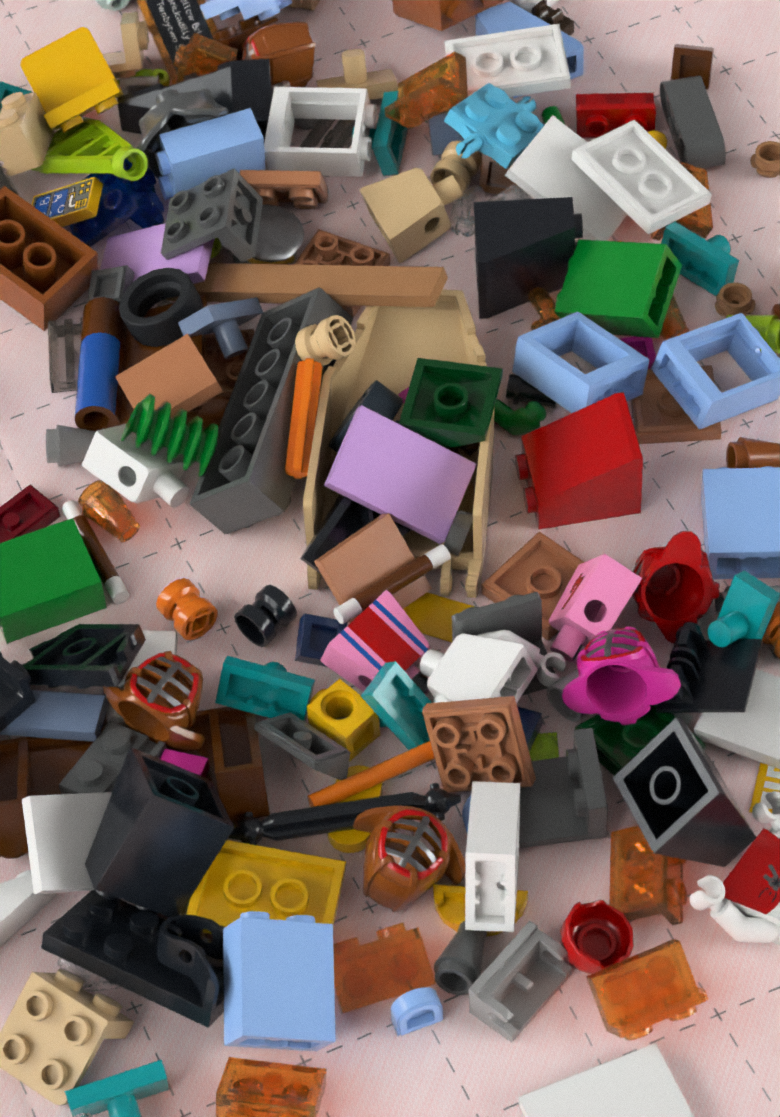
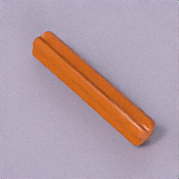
(303, 417)

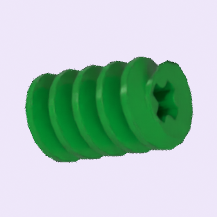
(172, 433)

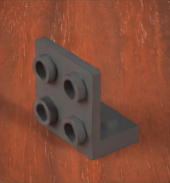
(218, 208)
(517, 614)
(566, 797)

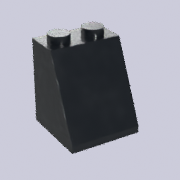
(522, 249)
(683, 800)
(157, 835)

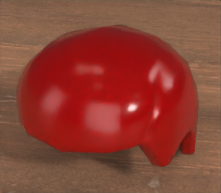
(596, 936)

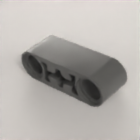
(692, 122)

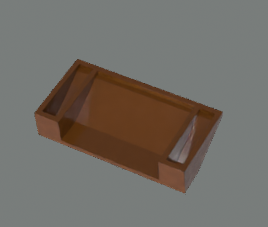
(40, 764)

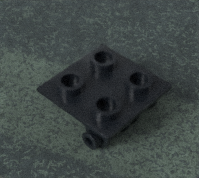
(710, 675)

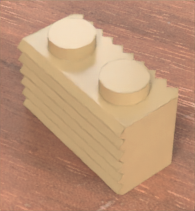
(23, 133)

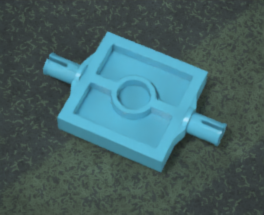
(494, 124)

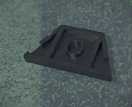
(86, 656)

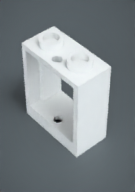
(319, 103)
(492, 856)

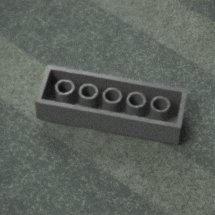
(248, 465)

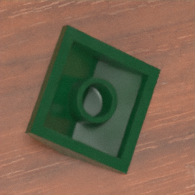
(451, 401)

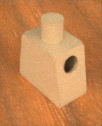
(410, 210)

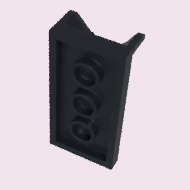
(145, 954)

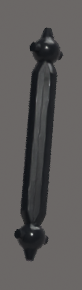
(335, 816)

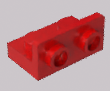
(605, 112)

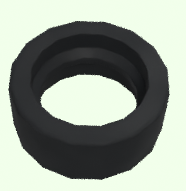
(148, 291)

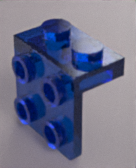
(119, 203)

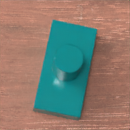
(388, 138)
(702, 260)
(744, 611)
(263, 689)
(398, 704)
(119, 1092)

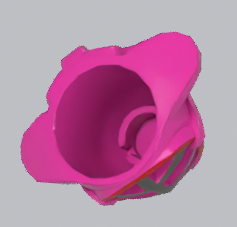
(619, 678)

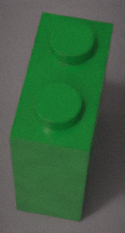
(620, 286)
(46, 581)

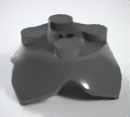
(172, 113)

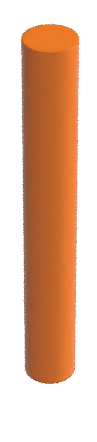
(372, 776)

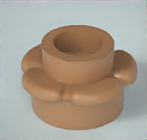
(767, 159)
(734, 299)

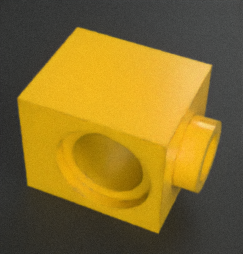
(341, 700)

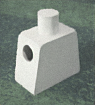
(134, 470)

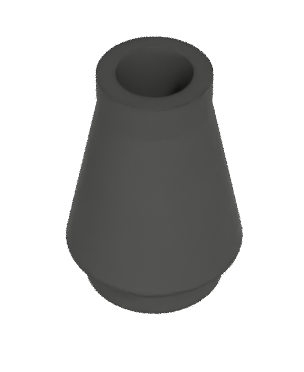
(460, 961)

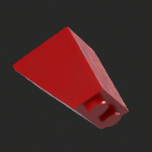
(583, 466)

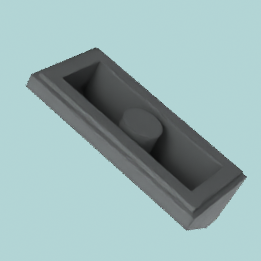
(306, 744)

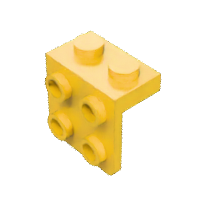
(71, 79)

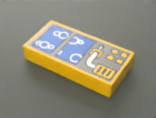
(71, 202)

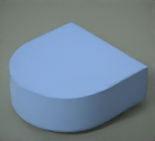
(416, 1010)

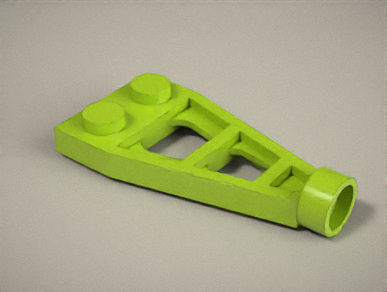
(93, 149)

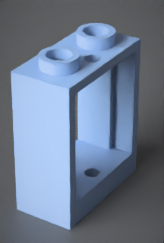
(617, 364)
(695, 391)

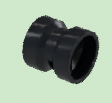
(265, 615)

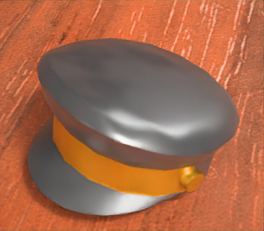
(278, 237)

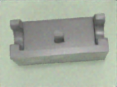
(519, 982)

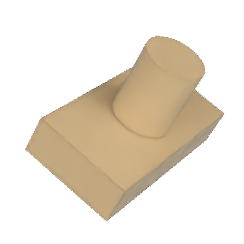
(357, 76)

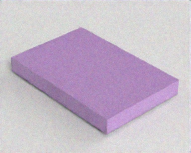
(143, 254)
(400, 474)

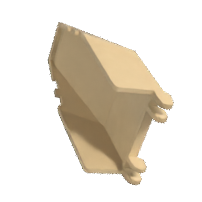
(387, 351)

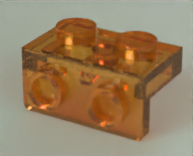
(430, 91)
(646, 991)

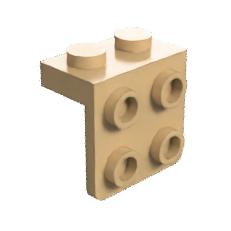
(135, 40)
(57, 1033)

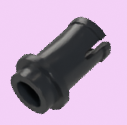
(522, 391)

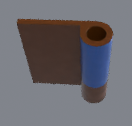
(104, 353)

